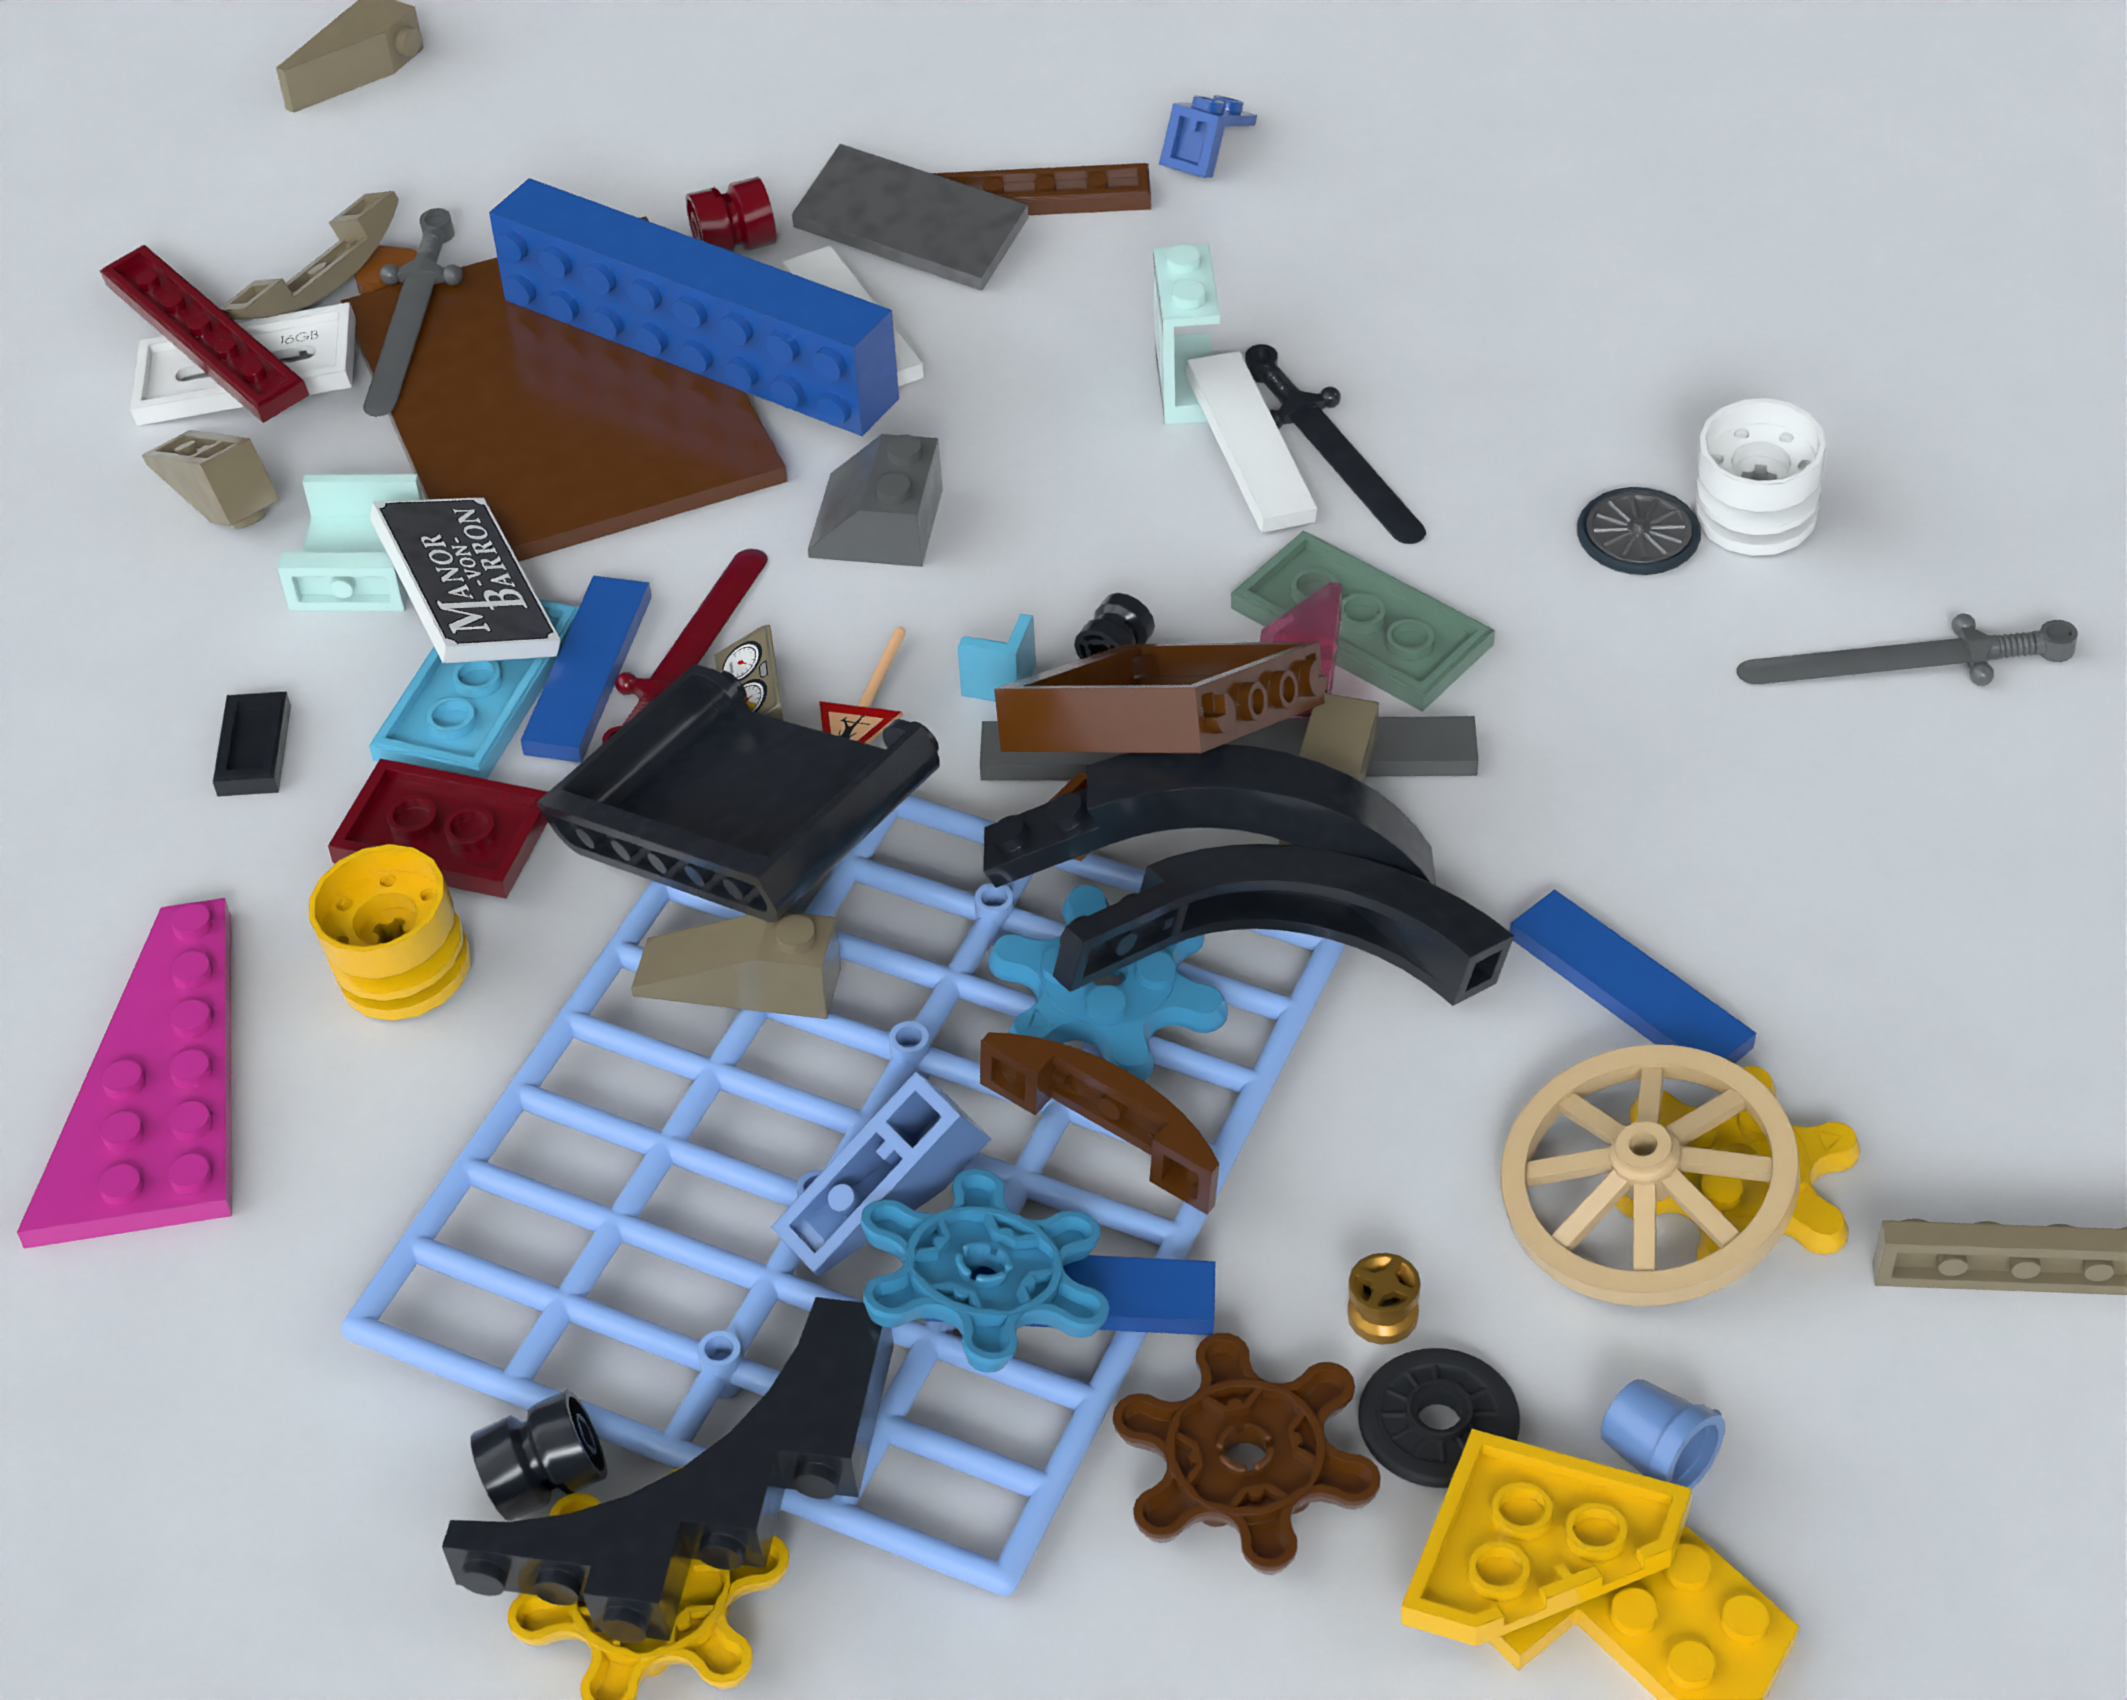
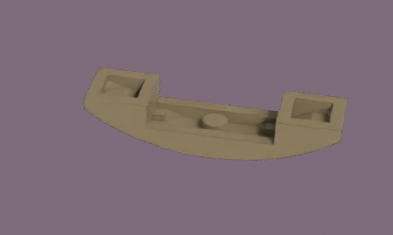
(359, 234)

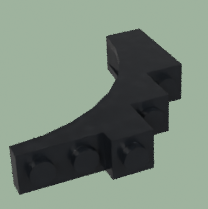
(717, 1509)

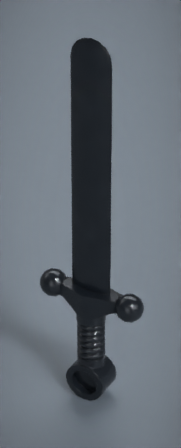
(1306, 413)

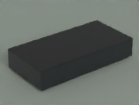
(252, 744)

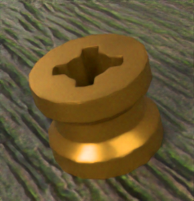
(1370, 1284)

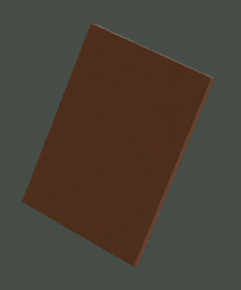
(559, 422)

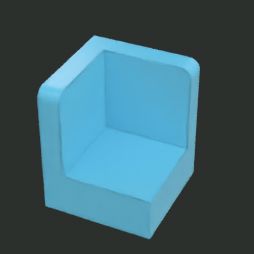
(992, 663)

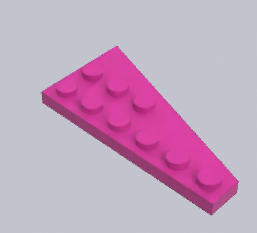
(156, 1104)

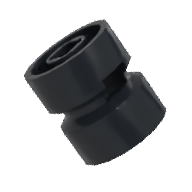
(531, 1458)

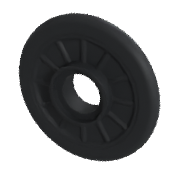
(1428, 1378)

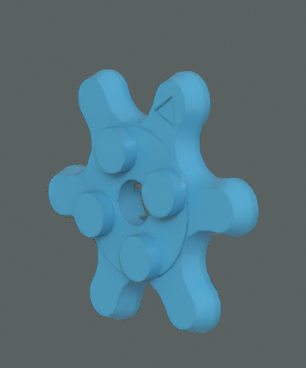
(1107, 1016)
(974, 1233)

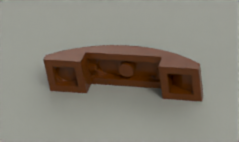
(1038, 1069)

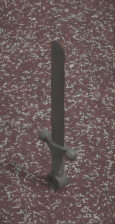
(418, 282)
(2053, 642)

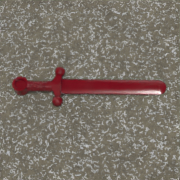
(697, 634)

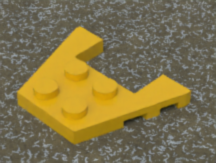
(1678, 1631)

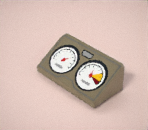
(754, 665)

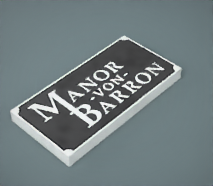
(464, 580)

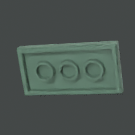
(1387, 627)

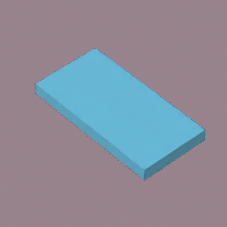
(466, 711)

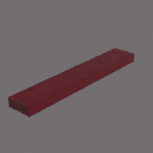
(205, 333)

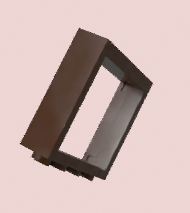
(1155, 694)

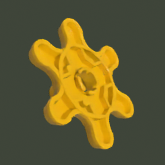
(1821, 1151)
(698, 1638)

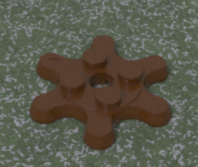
(1237, 1409)

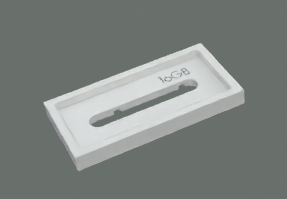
(321, 331)

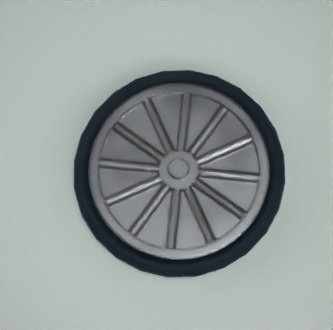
(1638, 530)

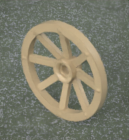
(1650, 1176)

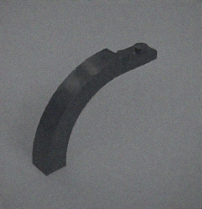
(1219, 789)
(1297, 891)

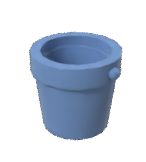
(1663, 1433)

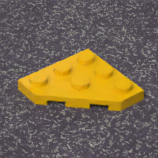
(1536, 1536)

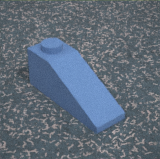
(899, 1155)

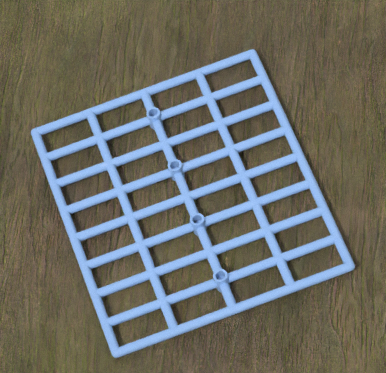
(909, 1049)

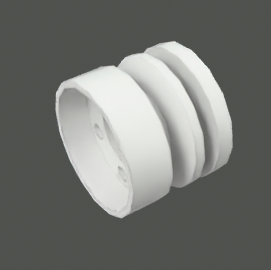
(1759, 476)

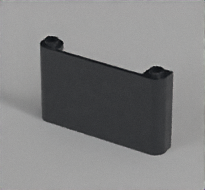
(732, 797)

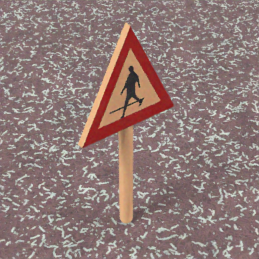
(861, 721)

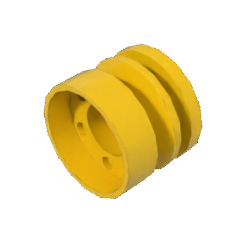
(390, 932)

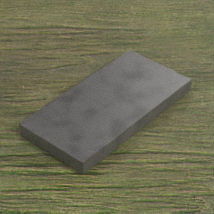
(910, 216)

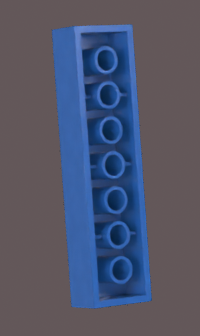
(697, 306)

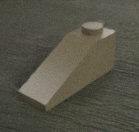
(352, 51)
(216, 476)
(746, 965)

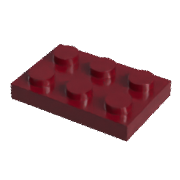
(465, 823)

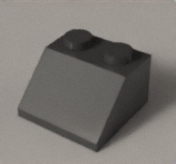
(881, 503)

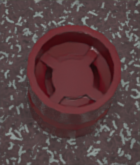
(734, 217)

